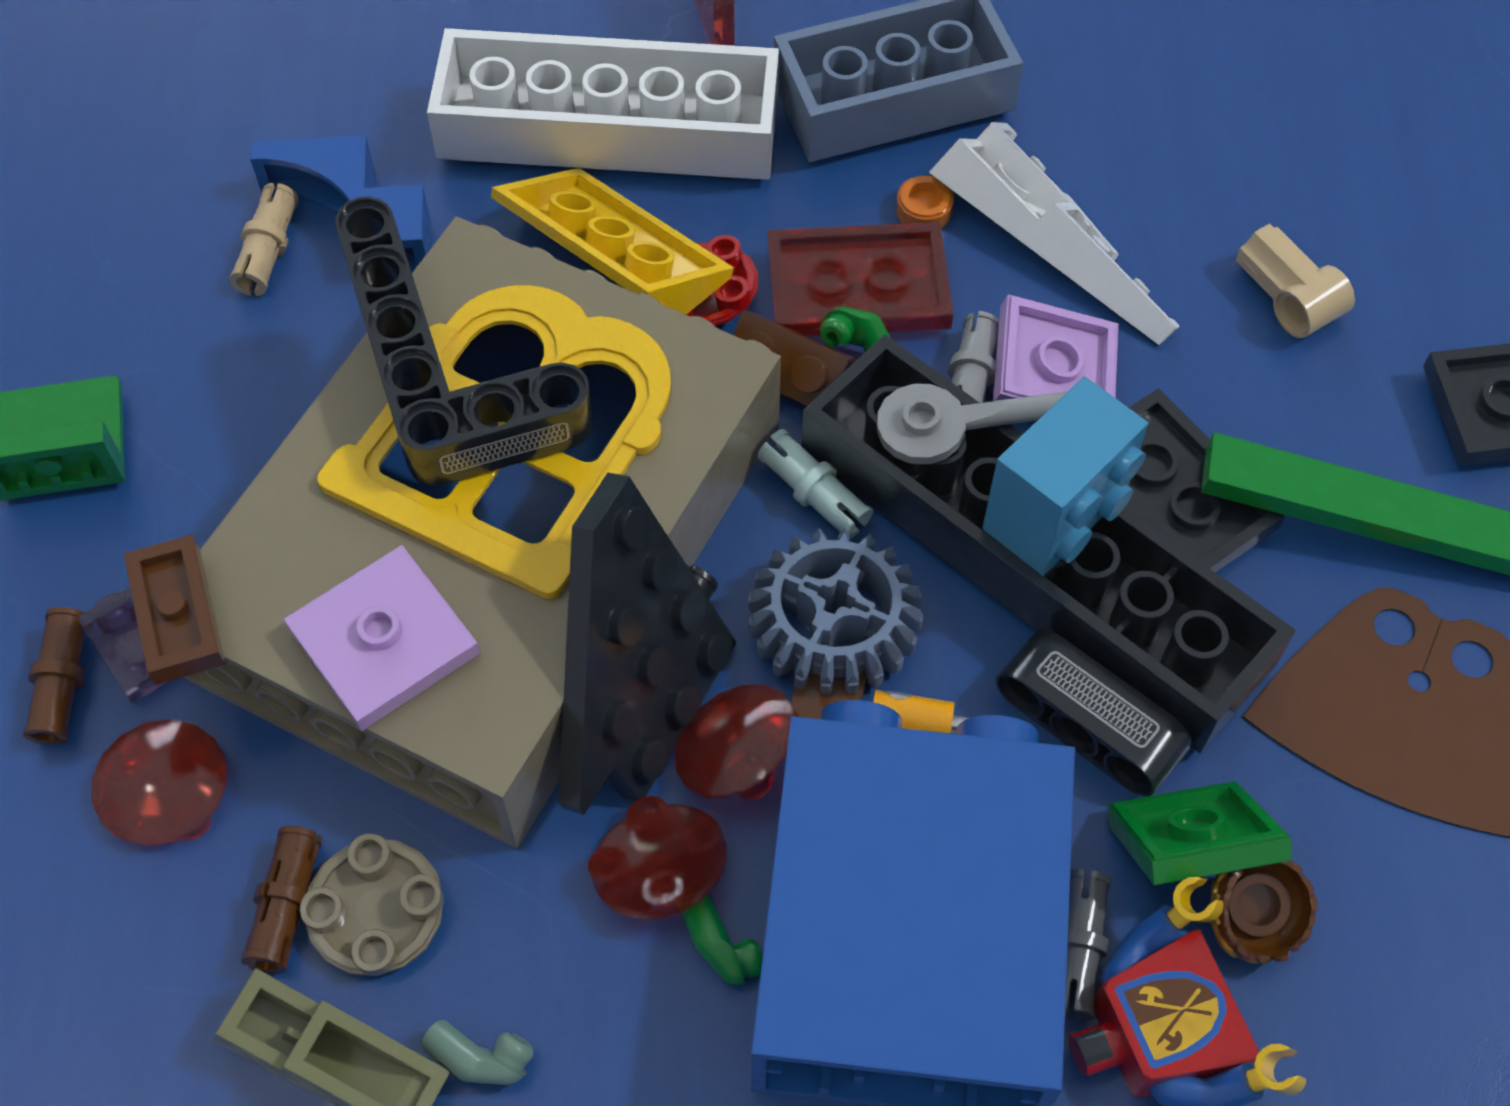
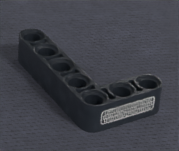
(456, 417)

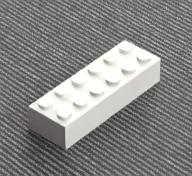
(605, 103)

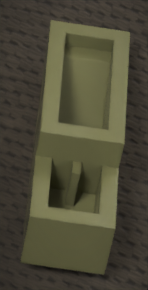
(325, 1049)

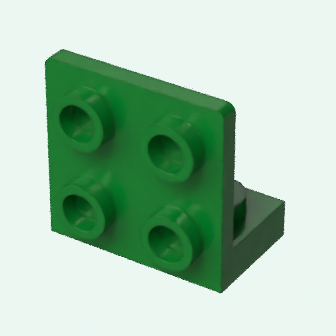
(61, 437)

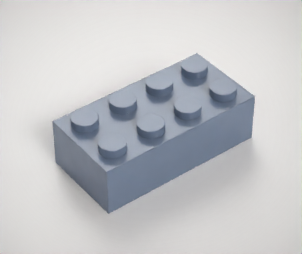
(895, 74)

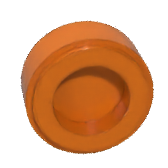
(924, 200)

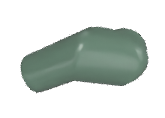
(475, 1063)

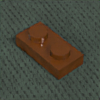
(805, 363)
(173, 609)

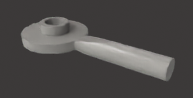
(929, 423)

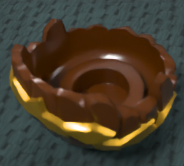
(1264, 911)

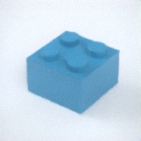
(1065, 476)

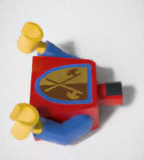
(1174, 1018)

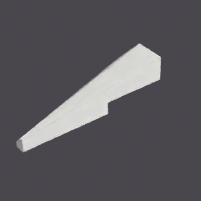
(1027, 204)

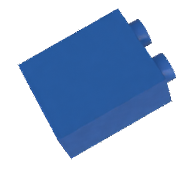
(917, 914)

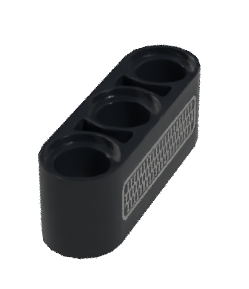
(1094, 712)

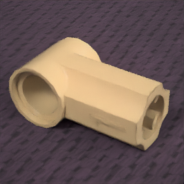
(1301, 292)

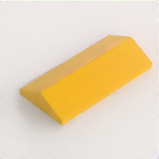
(616, 237)

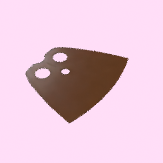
(1357, 718)

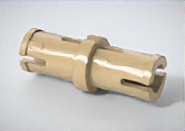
(264, 239)

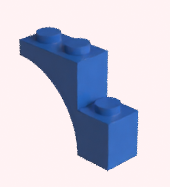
(337, 171)

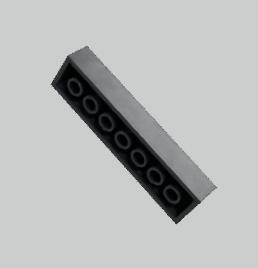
(1123, 600)

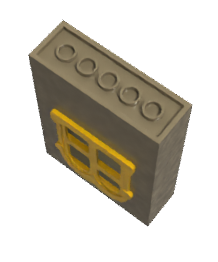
(322, 511)

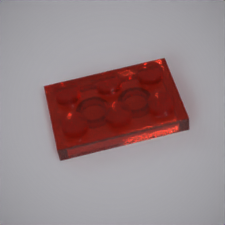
(871, 268)

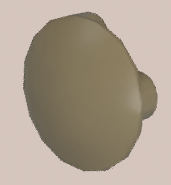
(373, 906)

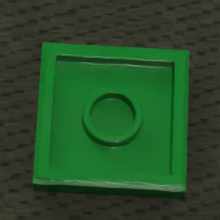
(1198, 832)

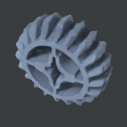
(825, 579)

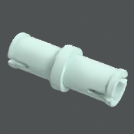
(814, 483)

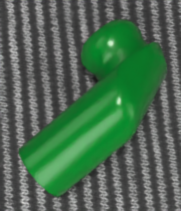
(851, 327)
(712, 941)

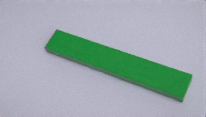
(1357, 502)

